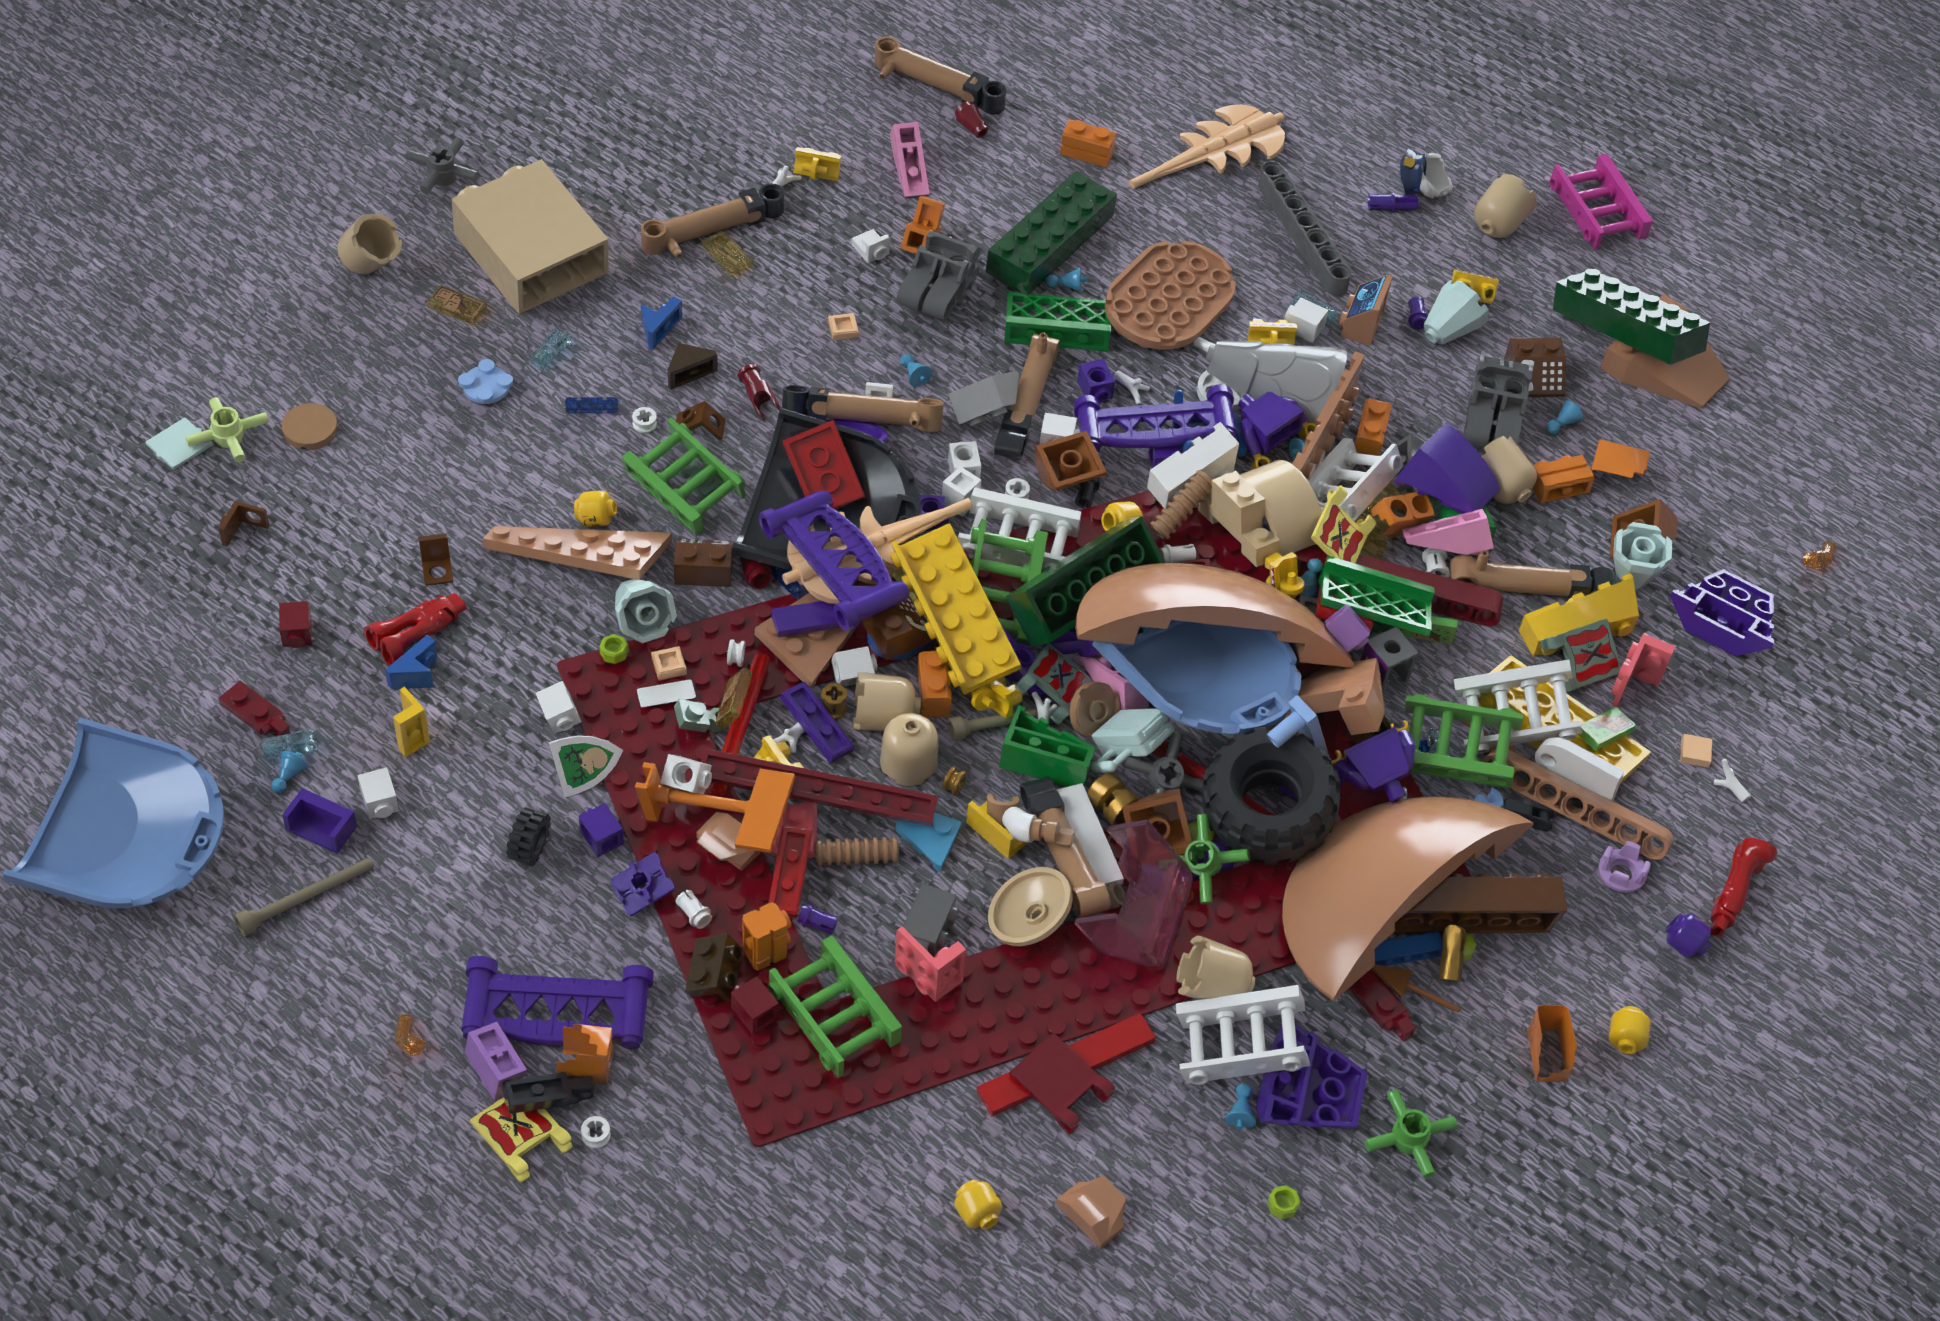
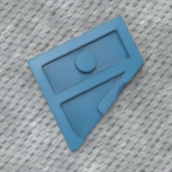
(932, 841)

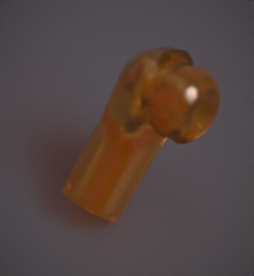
(1821, 558)
(405, 1039)

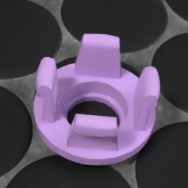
(1628, 857)

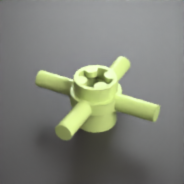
(227, 429)

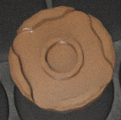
(309, 426)
(1092, 707)

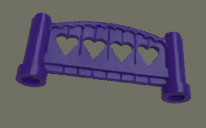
(1211, 411)
(855, 601)
(489, 990)

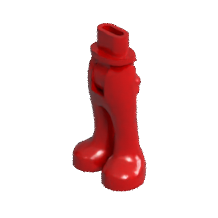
(423, 620)
(1747, 859)

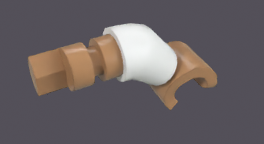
(1026, 826)

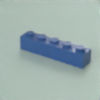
(1409, 949)

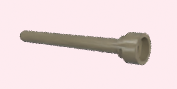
(960, 728)
(249, 920)

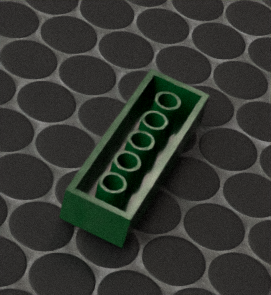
(1050, 233)
(1631, 316)
(1051, 600)

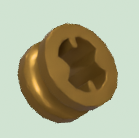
(954, 781)

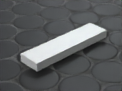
(1090, 834)

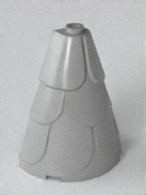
(1285, 369)

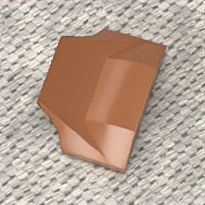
(719, 838)
(1095, 1209)

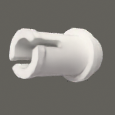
(1178, 553)
(698, 914)

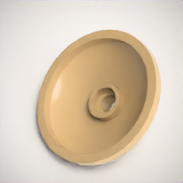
(1030, 906)

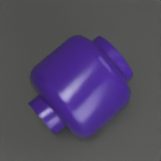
(1688, 935)

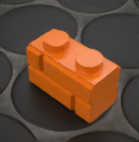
(1088, 143)
(1372, 427)
(1562, 478)
(933, 685)
(765, 935)

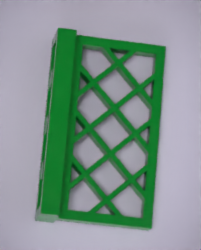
(1069, 329)
(1386, 589)

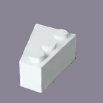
(1211, 455)

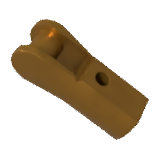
(1452, 953)

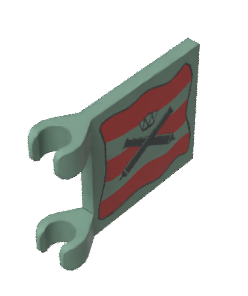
(1589, 651)
(1056, 677)

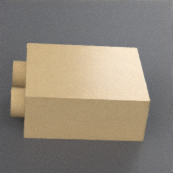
(529, 235)

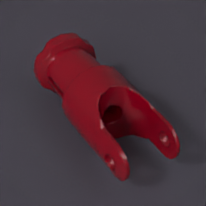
(757, 388)

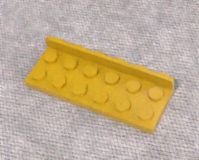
(955, 609)
(1622, 753)

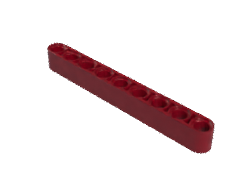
(1451, 596)

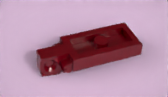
(254, 710)
(1383, 1005)

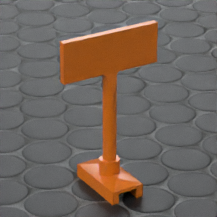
(761, 811)

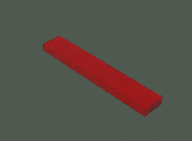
(1094, 1050)

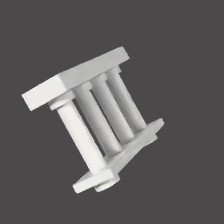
(1369, 484)
(1022, 512)
(1528, 680)
(1238, 1007)

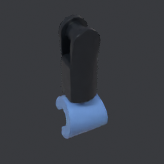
(1537, 814)

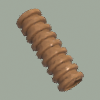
(1182, 505)
(857, 851)

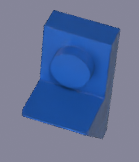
(660, 323)
(412, 667)

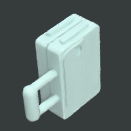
(1130, 734)

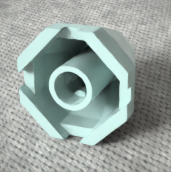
(1454, 313)
(1641, 553)
(644, 610)

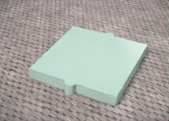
(172, 446)

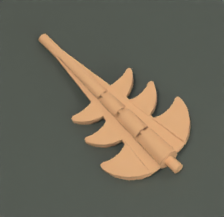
(1246, 128)
(878, 535)

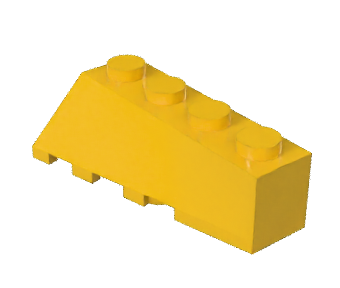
(1610, 602)

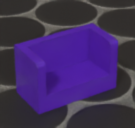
(319, 820)

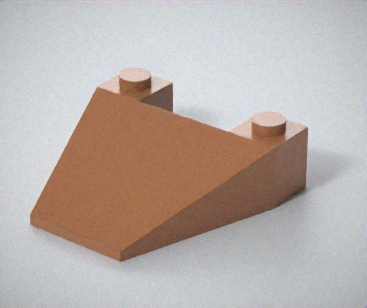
(1687, 381)
(1347, 689)

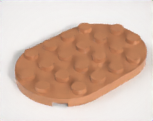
(1170, 295)

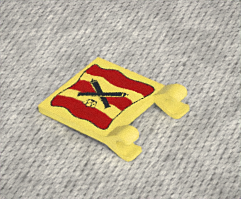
(1338, 532)
(518, 1133)

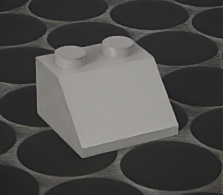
(985, 398)

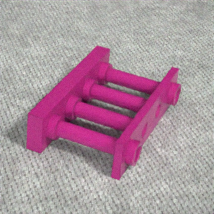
(1613, 187)

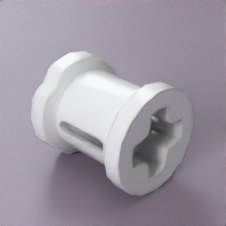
(1436, 564)

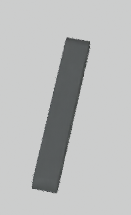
(1304, 228)

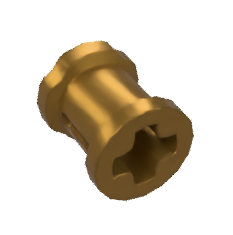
(838, 700)

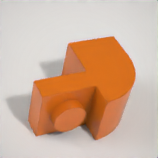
(926, 219)

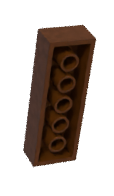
(1489, 905)

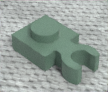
(707, 487)
(695, 717)

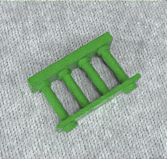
(674, 499)
(1033, 547)
(1469, 767)
(849, 981)

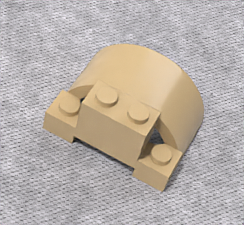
(1269, 491)

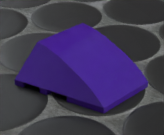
(1451, 472)
(1727, 613)
(1315, 1095)

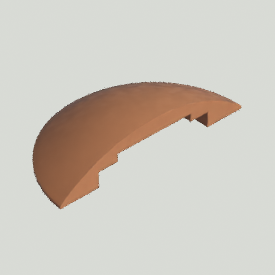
(1206, 595)
(1377, 869)

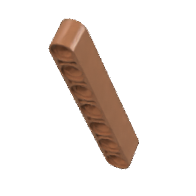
(1592, 803)

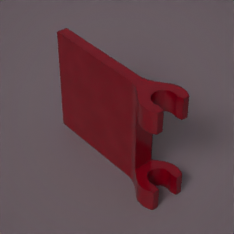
(1059, 1079)

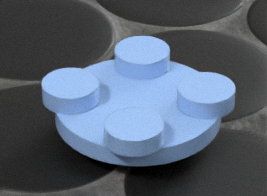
(485, 383)

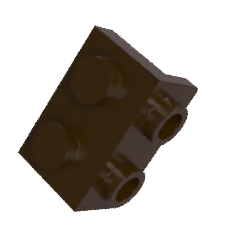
(714, 966)

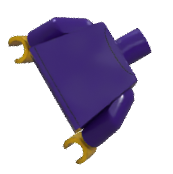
(1270, 422)
(1379, 762)

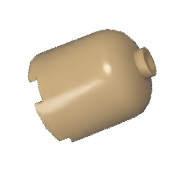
(1504, 206)
(369, 244)
(1511, 469)
(882, 699)
(909, 749)
(1214, 971)

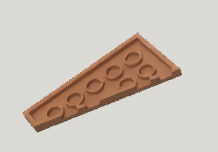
(1331, 419)
(603, 551)
(807, 652)

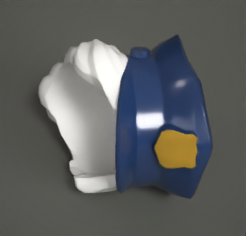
(1424, 174)

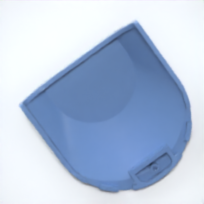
(1210, 674)
(124, 823)

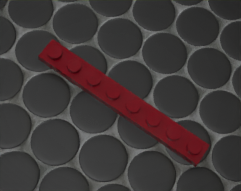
(827, 788)

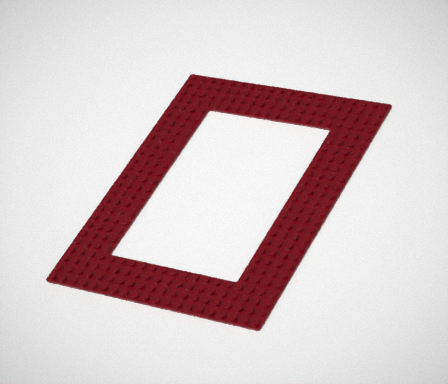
(1007, 993)

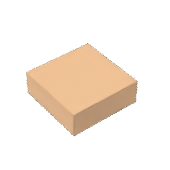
(843, 326)
(668, 663)
(1696, 750)

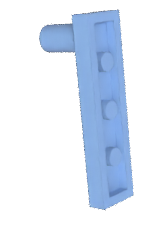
(1300, 720)

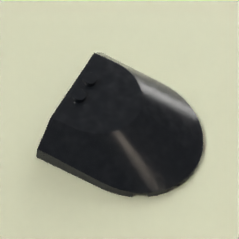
(883, 478)

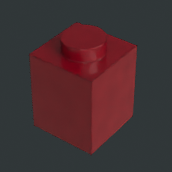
(295, 624)
(754, 1004)

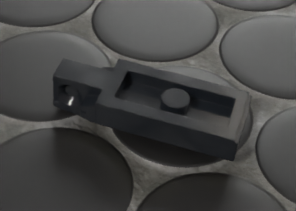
(545, 1092)

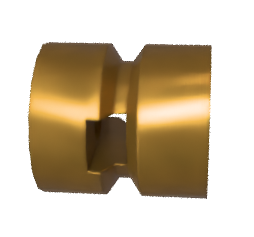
(1109, 796)

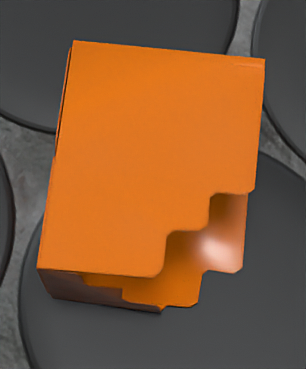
(1620, 459)
(1416, 507)
(1552, 1018)
(587, 1042)

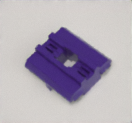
(629, 880)

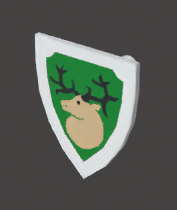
(583, 762)

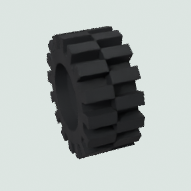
(528, 836)

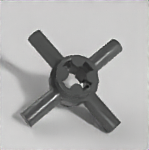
(442, 166)
(1152, 770)

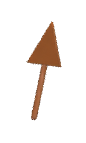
(1399, 981)

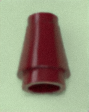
(971, 119)
(756, 573)

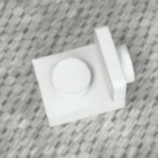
(871, 245)

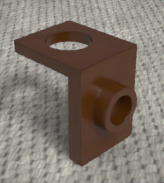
(700, 416)
(236, 515)
(435, 553)

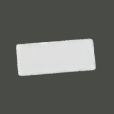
(666, 693)

